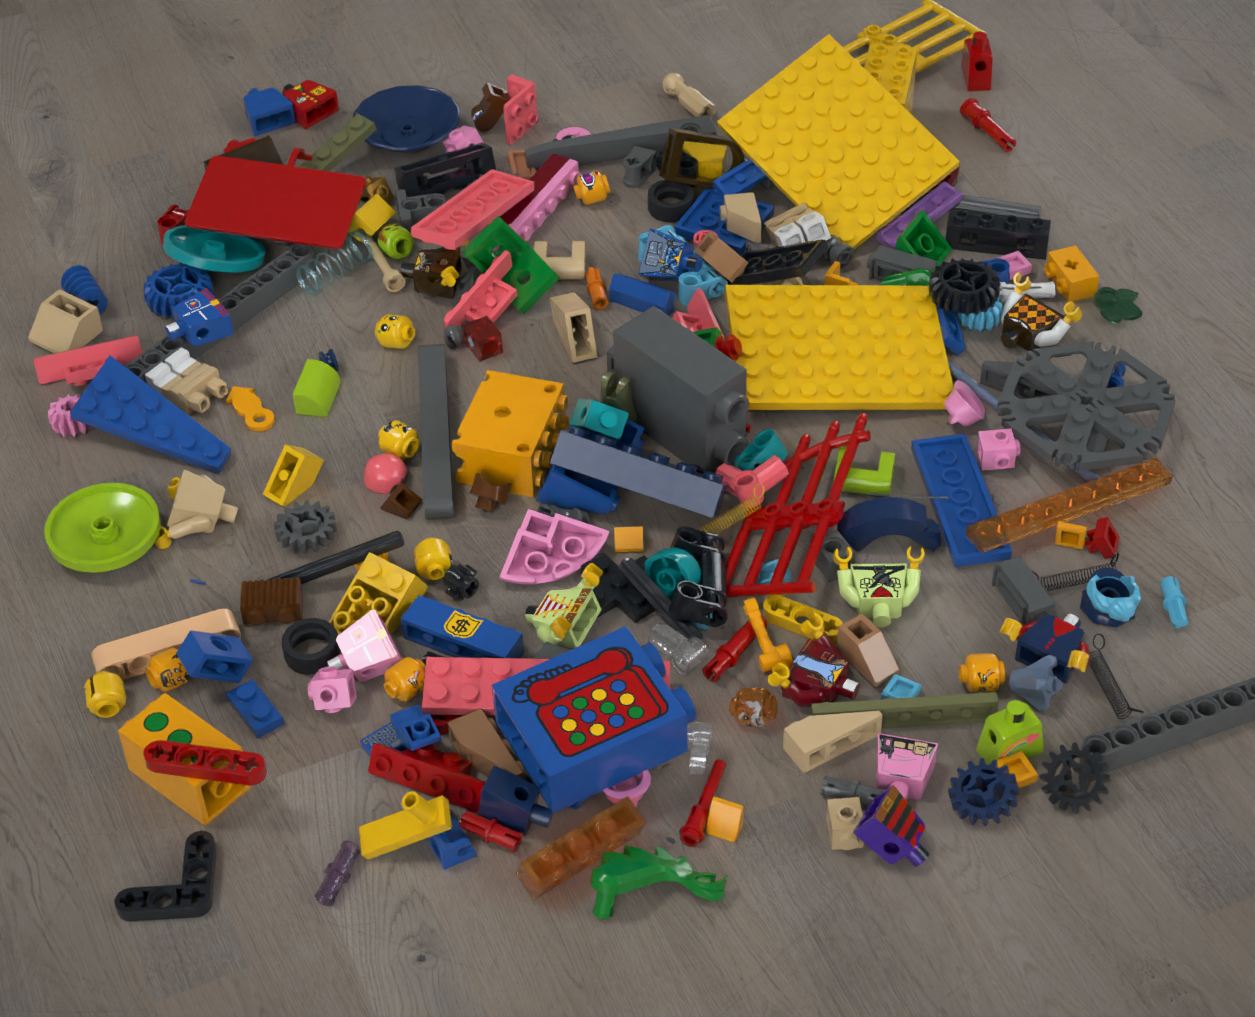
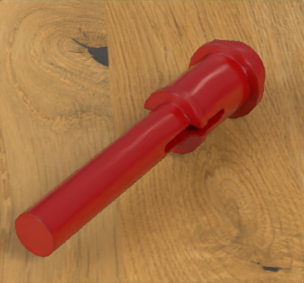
(692, 832)

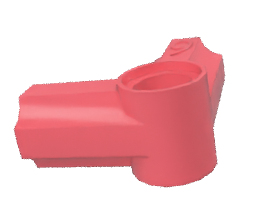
(742, 483)

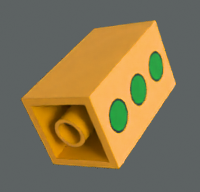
(173, 722)

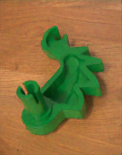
(640, 868)

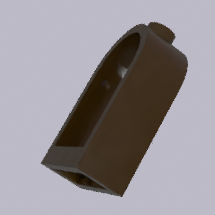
(673, 153)

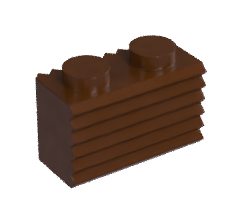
(271, 601)

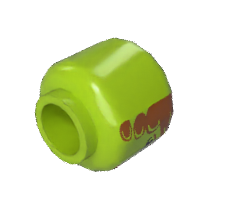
(395, 241)

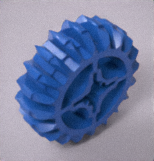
(174, 285)

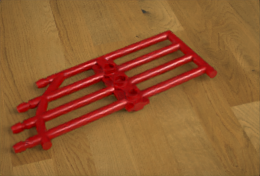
(797, 516)

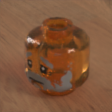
(753, 707)

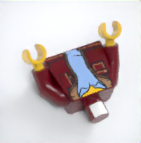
(817, 671)

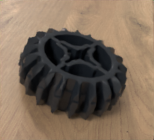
(964, 286)

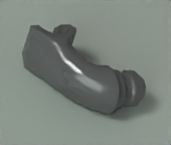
(575, 513)

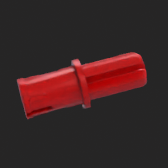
(490, 830)

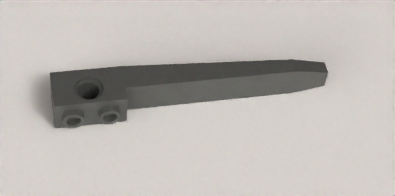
(616, 143)

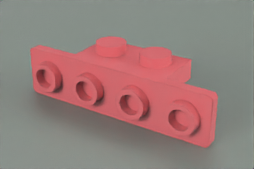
(487, 296)
(699, 316)
(84, 363)

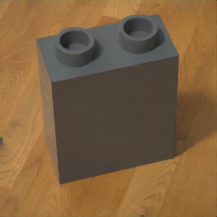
(683, 389)

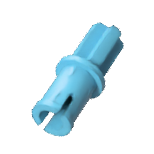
(1174, 602)

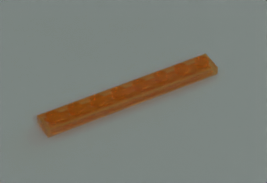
(1068, 505)

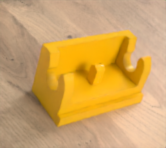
(371, 216)

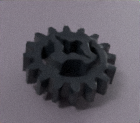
(1086, 772)

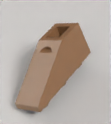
(478, 741)

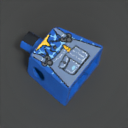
(667, 258)

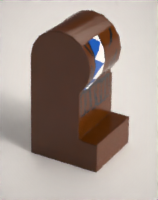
(490, 108)

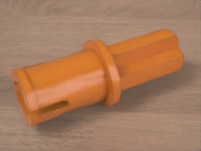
(596, 288)

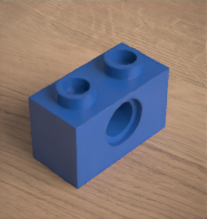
(214, 656)

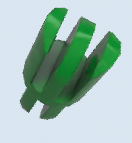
(914, 277)

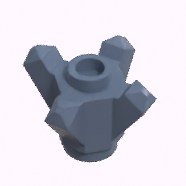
(1036, 682)

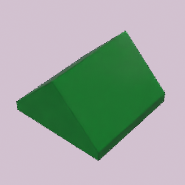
(923, 239)

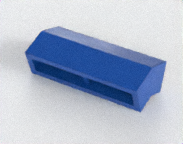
(640, 294)

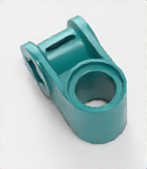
(762, 448)

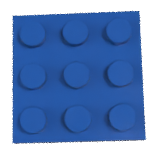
(705, 215)

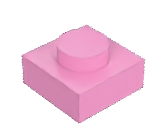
(1017, 263)

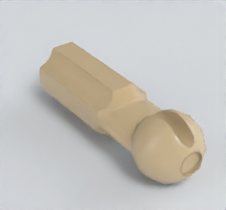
(688, 97)

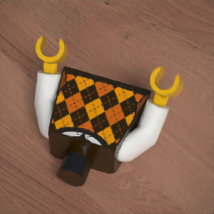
(1033, 322)

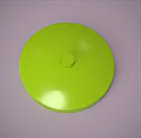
(102, 527)

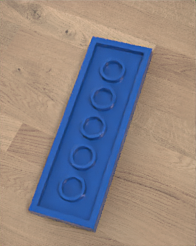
(952, 472)

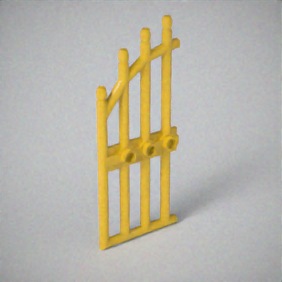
(879, 35)

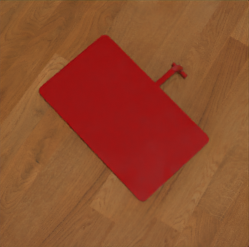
(276, 201)

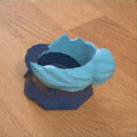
(1110, 597)

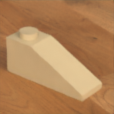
(828, 736)

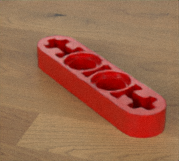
(203, 766)

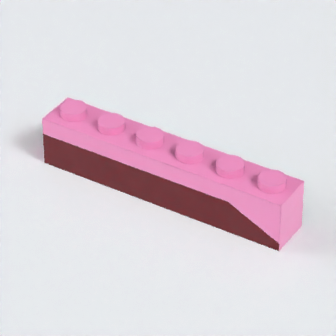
(551, 186)

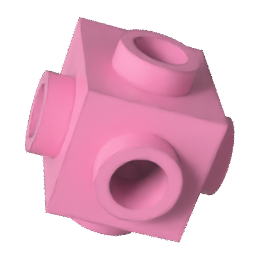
(462, 138)
(997, 449)
(332, 689)

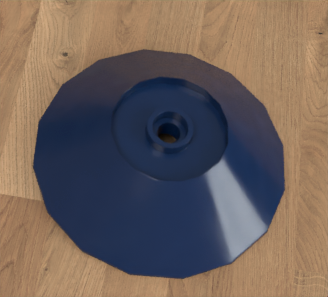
(409, 117)

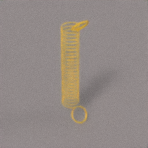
(738, 512)

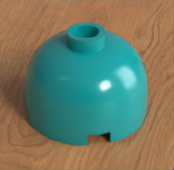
(671, 567)

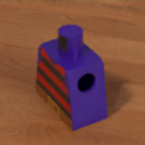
(892, 828)

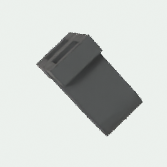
(415, 208)

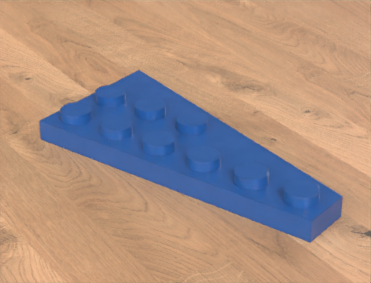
(136, 412)

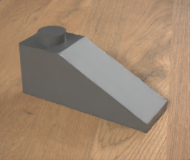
(995, 375)

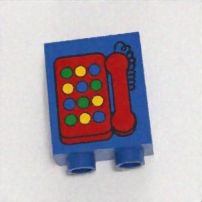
(592, 717)

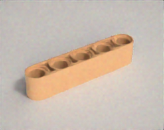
(131, 654)

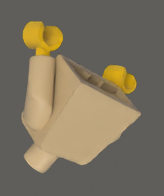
(194, 507)

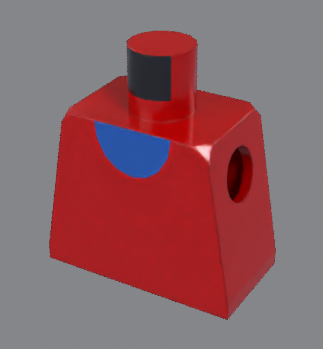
(977, 54)

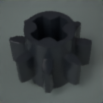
(461, 581)

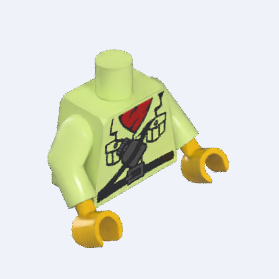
(879, 589)

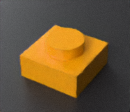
(1021, 767)

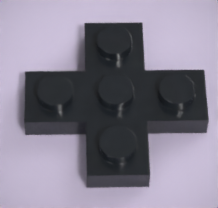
(617, 591)

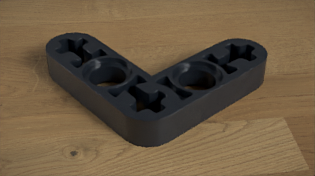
(187, 890)

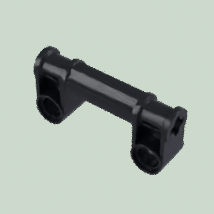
(697, 601)

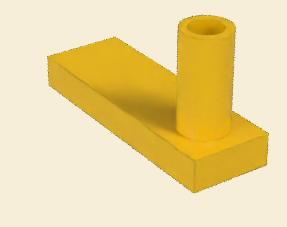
(415, 823)

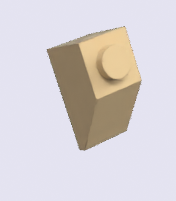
(742, 216)

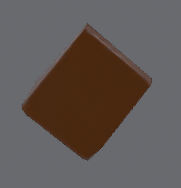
(401, 502)

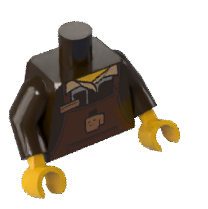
(435, 271)

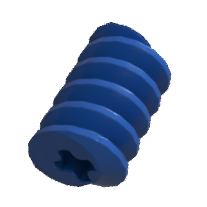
(81, 284)

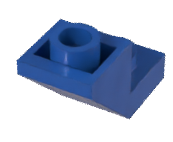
(414, 728)

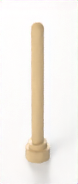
(392, 278)

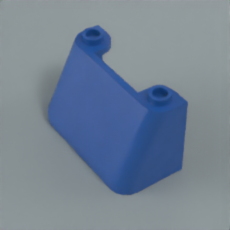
(575, 490)

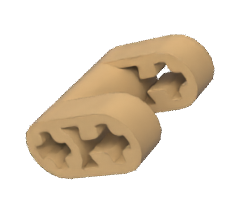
(565, 267)

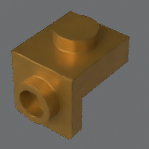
(377, 185)

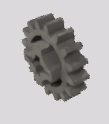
(305, 526)

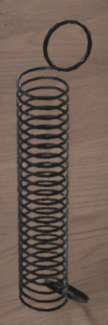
(1112, 565)
(1128, 708)

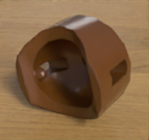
(488, 494)

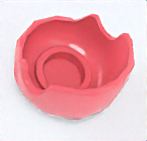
(384, 472)

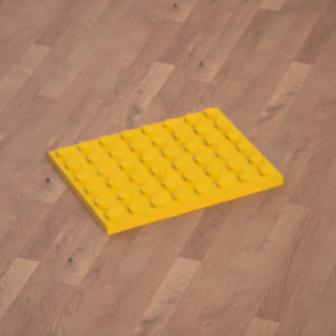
(838, 142)
(839, 347)

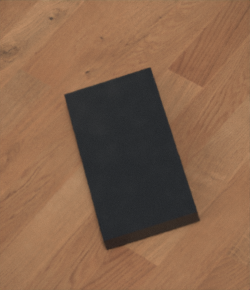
(780, 262)

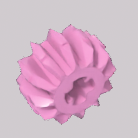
(60, 417)

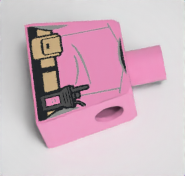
(904, 764)

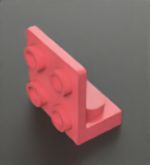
(521, 109)

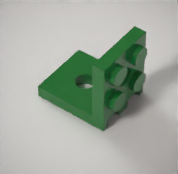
(524, 262)

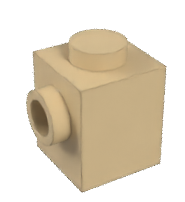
(841, 820)

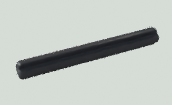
(345, 558)

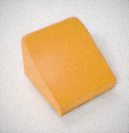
(1070, 535)
(725, 819)

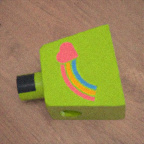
(1011, 732)

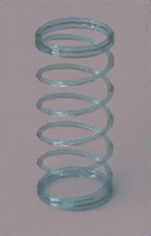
(317, 280)

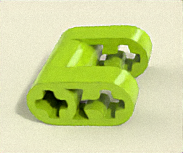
(869, 481)

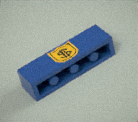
(458, 632)

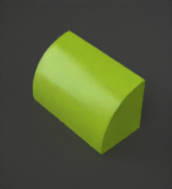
(316, 389)

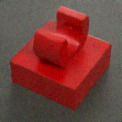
(1103, 538)

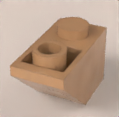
(721, 256)
(866, 650)

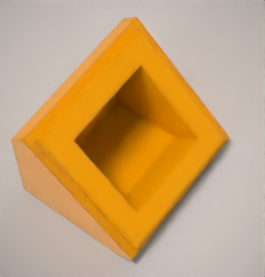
(628, 539)

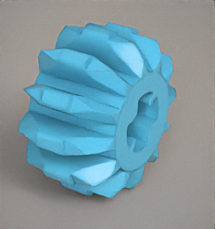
(984, 320)

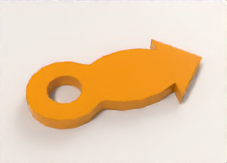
(250, 407)

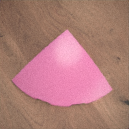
(550, 548)

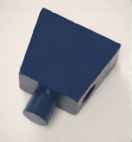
(512, 802)

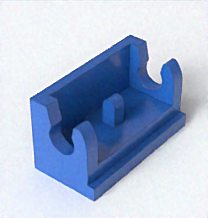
(451, 846)

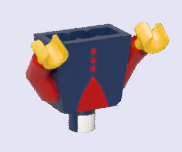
(1050, 637)

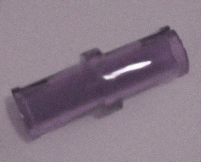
(337, 873)

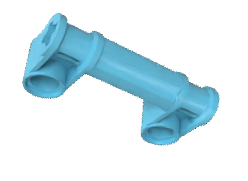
(691, 280)

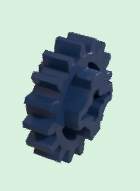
(979, 790)

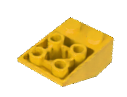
(378, 587)

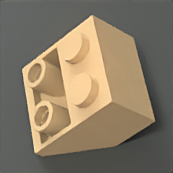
(65, 323)

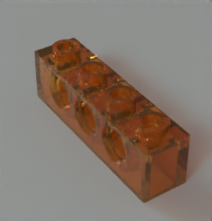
(580, 848)

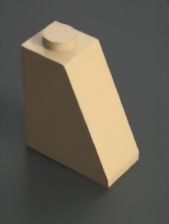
(574, 326)

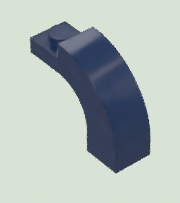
(888, 517)

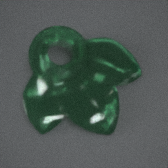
(1117, 304)

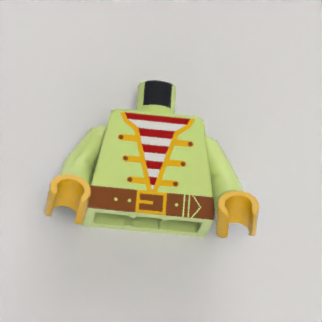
(568, 613)

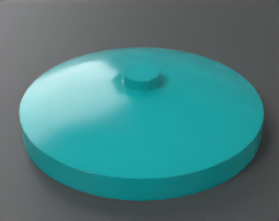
(213, 249)

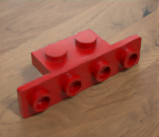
(429, 773)

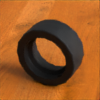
(668, 189)
(309, 629)

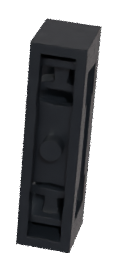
(476, 158)
(998, 233)

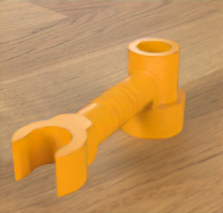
(771, 654)

